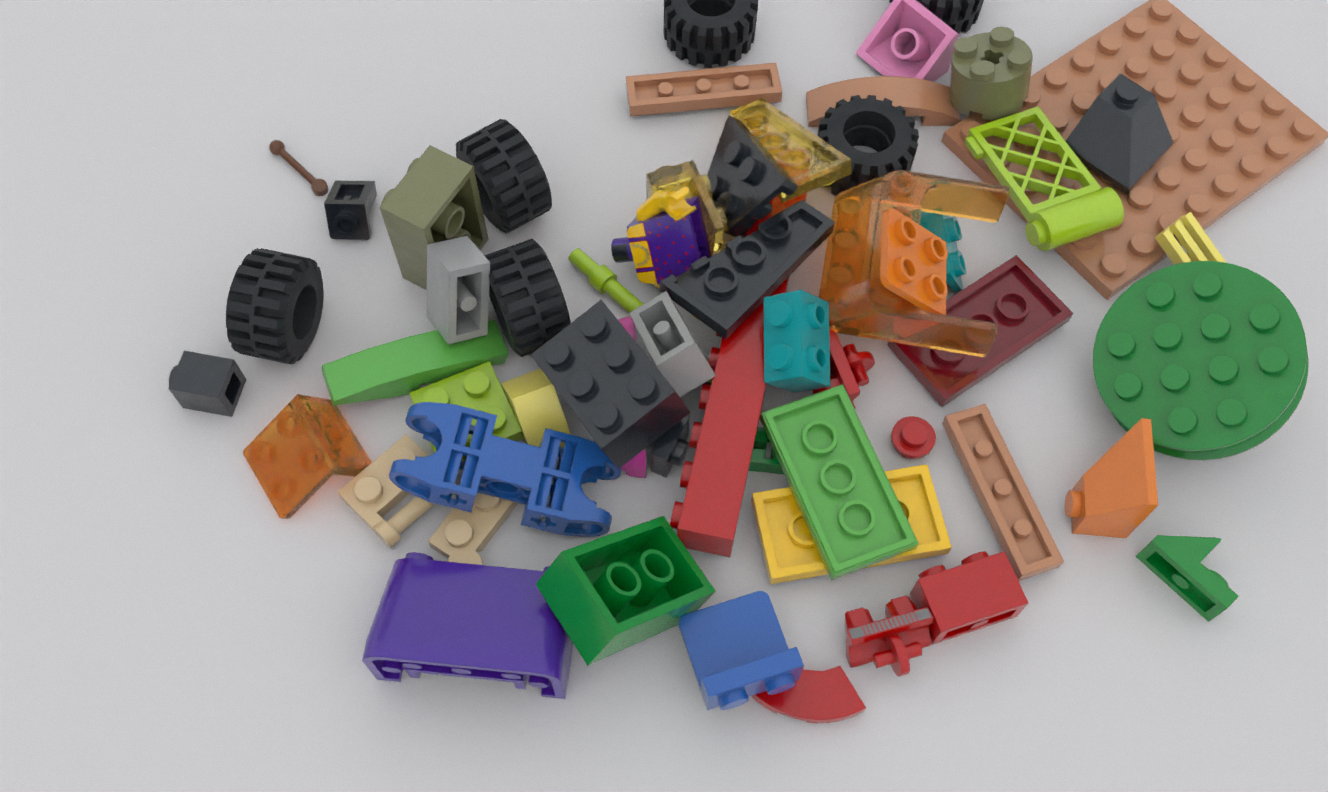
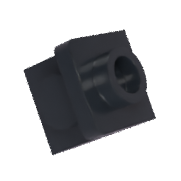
(349, 209)

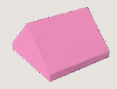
(909, 42)

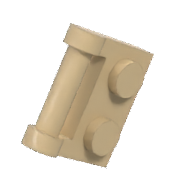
(374, 494)

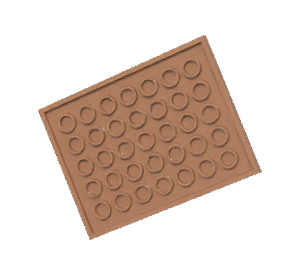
(1224, 123)

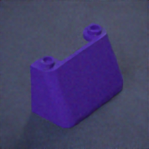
(468, 626)

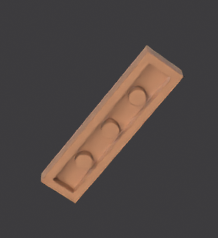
(702, 89)
(1002, 492)

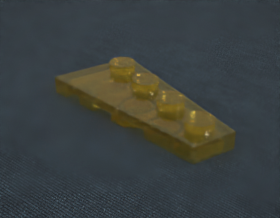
(797, 150)

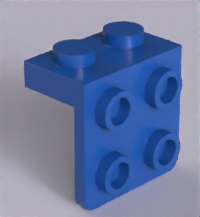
(739, 651)

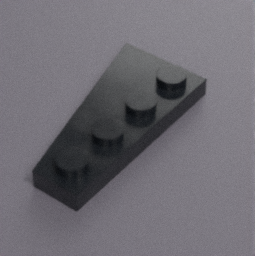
(734, 282)

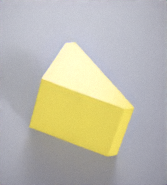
(535, 406)

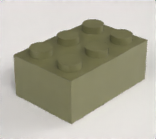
(429, 206)

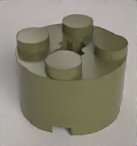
(990, 74)

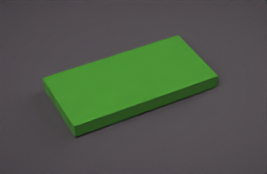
(838, 482)

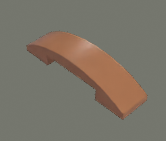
(915, 95)

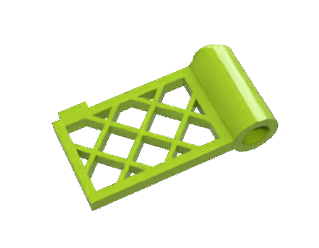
(1067, 212)

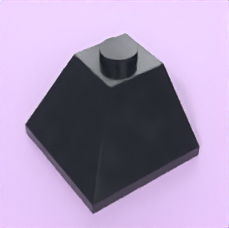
(1121, 134)

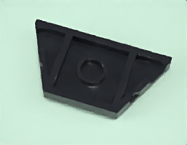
(745, 178)

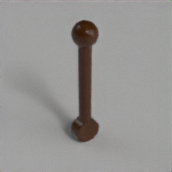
(318, 186)

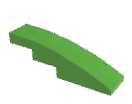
(407, 363)

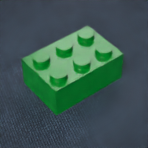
(623, 588)

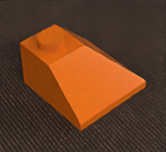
(1117, 488)

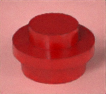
(913, 437)

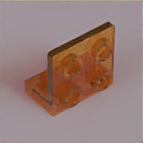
(303, 451)

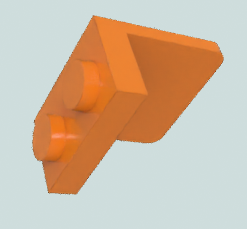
(913, 262)

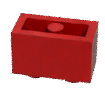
(969, 595)

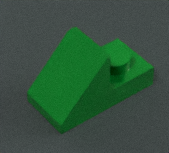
(1179, 566)

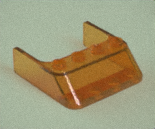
(852, 260)

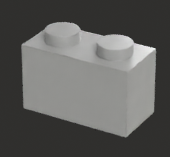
(457, 289)
(672, 344)

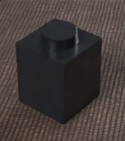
(207, 383)

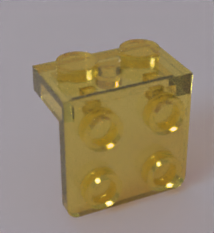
(687, 174)

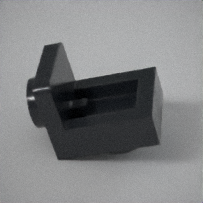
(670, 448)

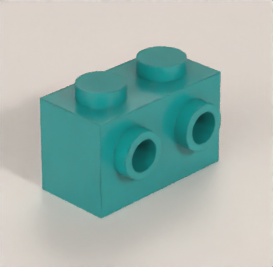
(796, 341)

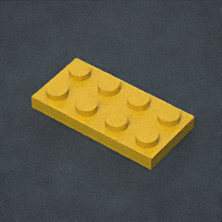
(791, 549)

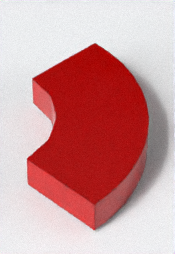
(816, 698)

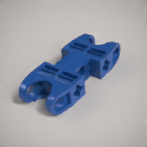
(506, 470)

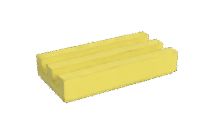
(1192, 238)

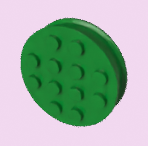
(1204, 357)

